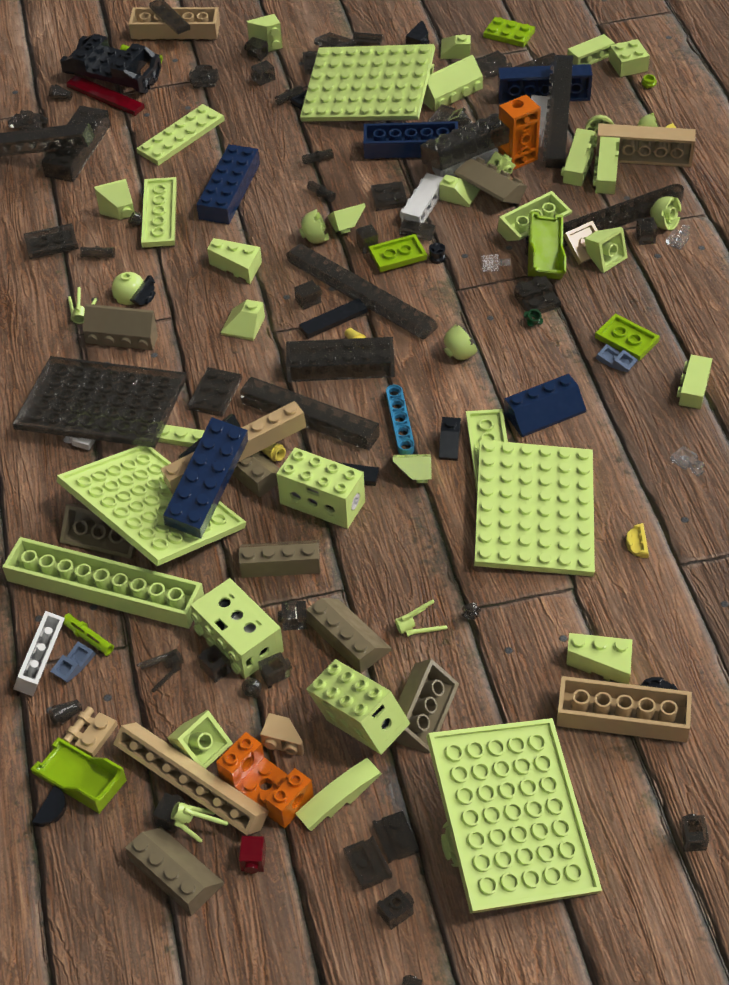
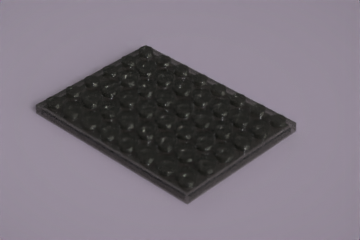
(101, 401)

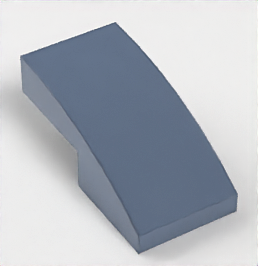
(620, 361)
(74, 663)

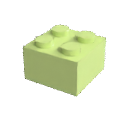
(629, 58)

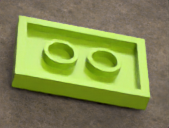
(509, 31)
(397, 252)
(627, 336)

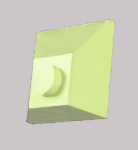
(456, 47)
(457, 191)
(114, 199)
(346, 218)
(606, 248)
(245, 320)
(415, 466)
(201, 739)

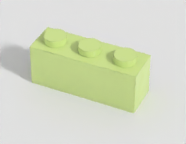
(591, 50)
(694, 381)

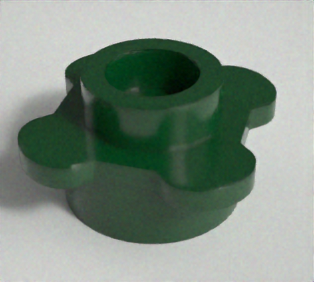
(533, 313)

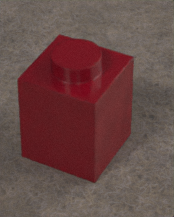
(252, 854)

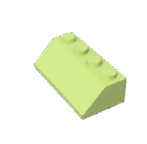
(453, 83)
(515, 223)

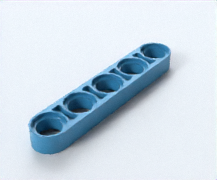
(400, 413)

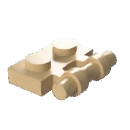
(96, 733)

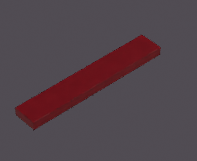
(105, 95)

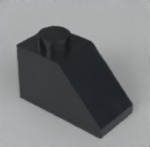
(417, 35)
(450, 438)

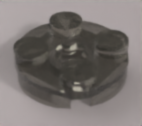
(203, 76)

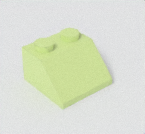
(266, 29)

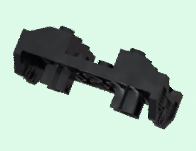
(99, 61)

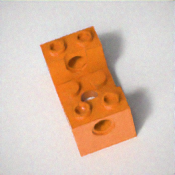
(523, 120)
(247, 769)

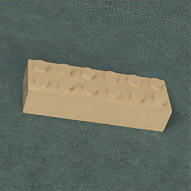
(203, 24)
(651, 144)
(624, 709)

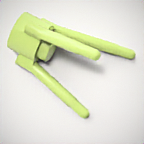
(77, 313)
(406, 622)
(184, 813)

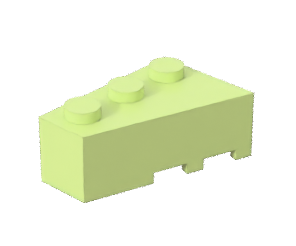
(579, 157)
(606, 165)
(235, 257)
(601, 655)

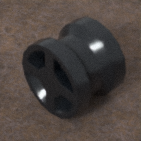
(437, 253)

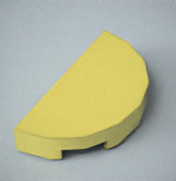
(637, 542)

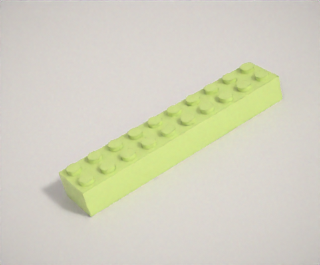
(103, 582)

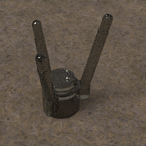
(170, 660)

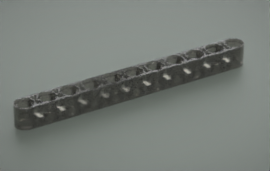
(623, 212)
(357, 287)

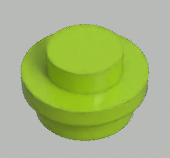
(649, 81)

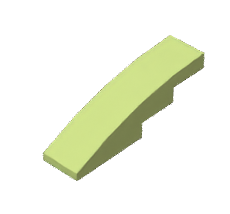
(338, 793)

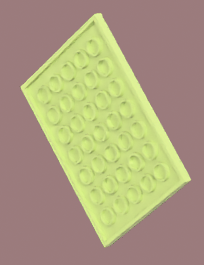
(368, 83)
(132, 498)
(535, 508)
(512, 815)

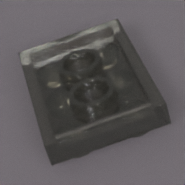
(51, 241)
(215, 391)

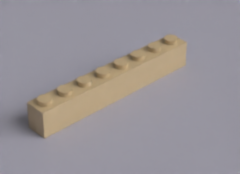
(261, 435)
(191, 778)

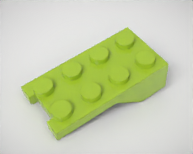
(545, 246)
(79, 775)

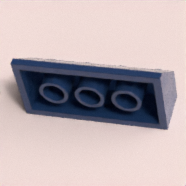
(544, 405)

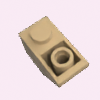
(281, 735)

